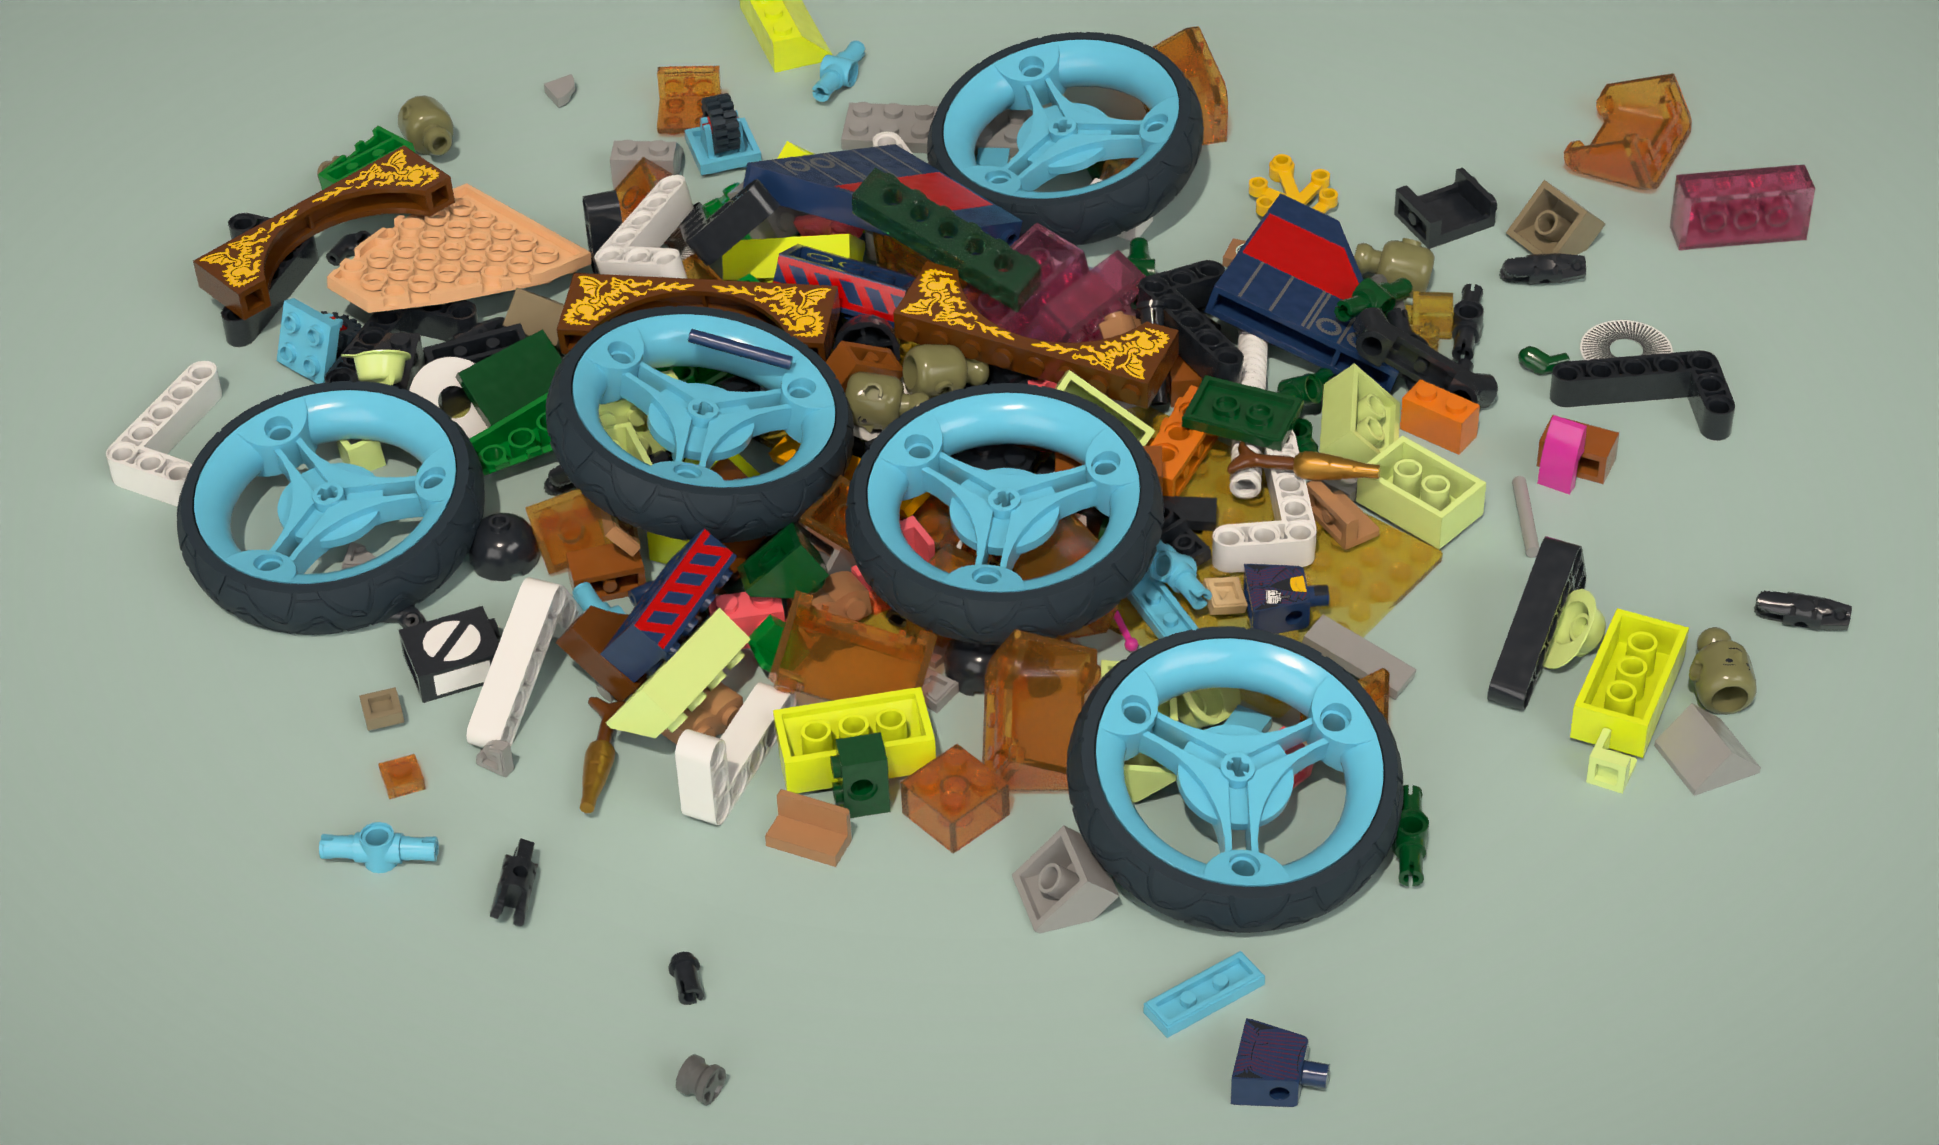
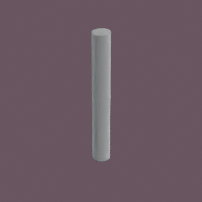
(1525, 516)

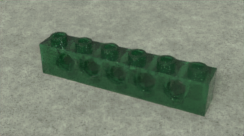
(927, 238)

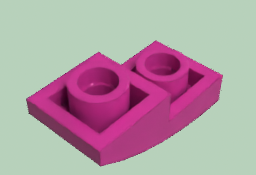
(1561, 454)

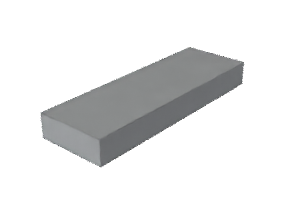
(1357, 654)

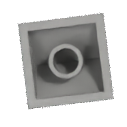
(1704, 751)

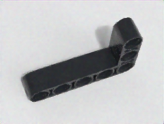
(602, 219)
(717, 233)
(283, 284)
(430, 321)
(1199, 340)
(1650, 378)
(1555, 574)

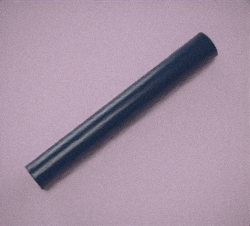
(740, 349)

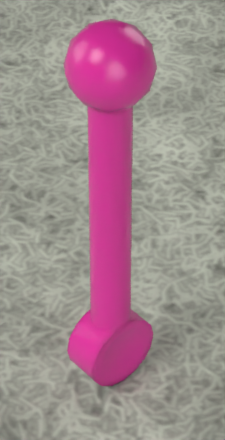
(1131, 644)

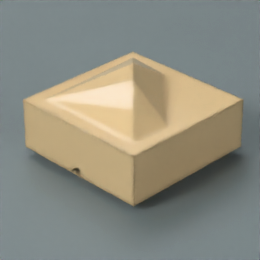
(1226, 596)

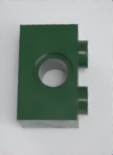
(861, 775)

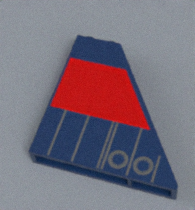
(826, 181)
(1289, 285)

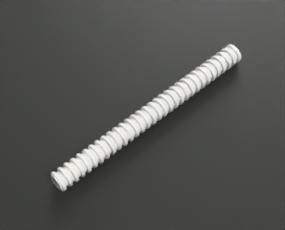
(1247, 483)

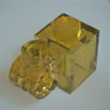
(1431, 316)

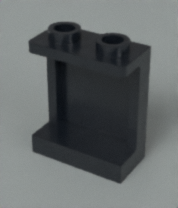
(1448, 211)

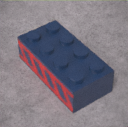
(861, 286)
(670, 607)

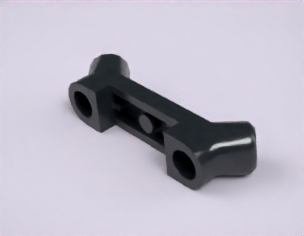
(1383, 342)

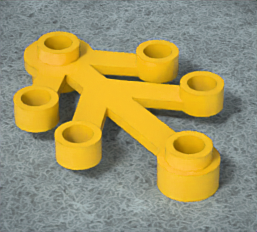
(1282, 171)

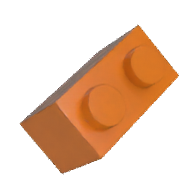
(1439, 416)

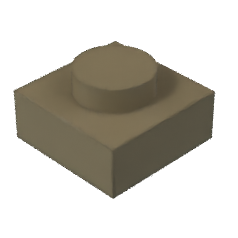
(381, 708)

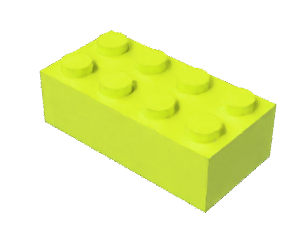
(1629, 681)

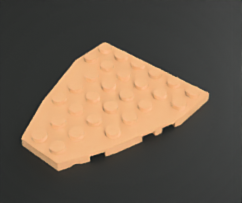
(454, 256)

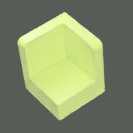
(363, 453)
(1608, 767)

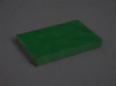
(510, 377)
(1242, 413)

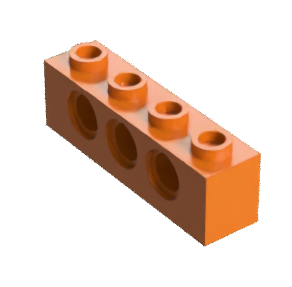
(1181, 447)

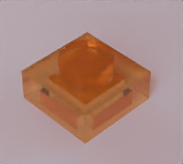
(401, 776)

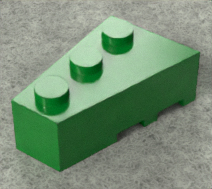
(365, 153)

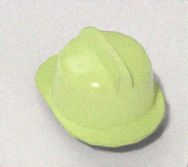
(380, 365)
(1577, 630)
(1207, 706)

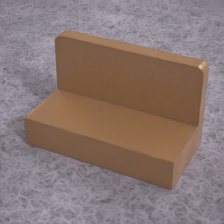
(1340, 516)
(810, 828)

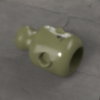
(426, 125)
(1398, 260)
(940, 369)
(879, 399)
(1722, 673)

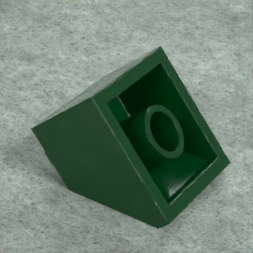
(783, 566)

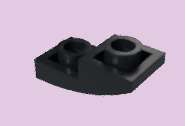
(1178, 534)

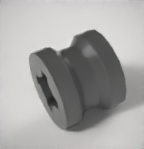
(700, 1079)

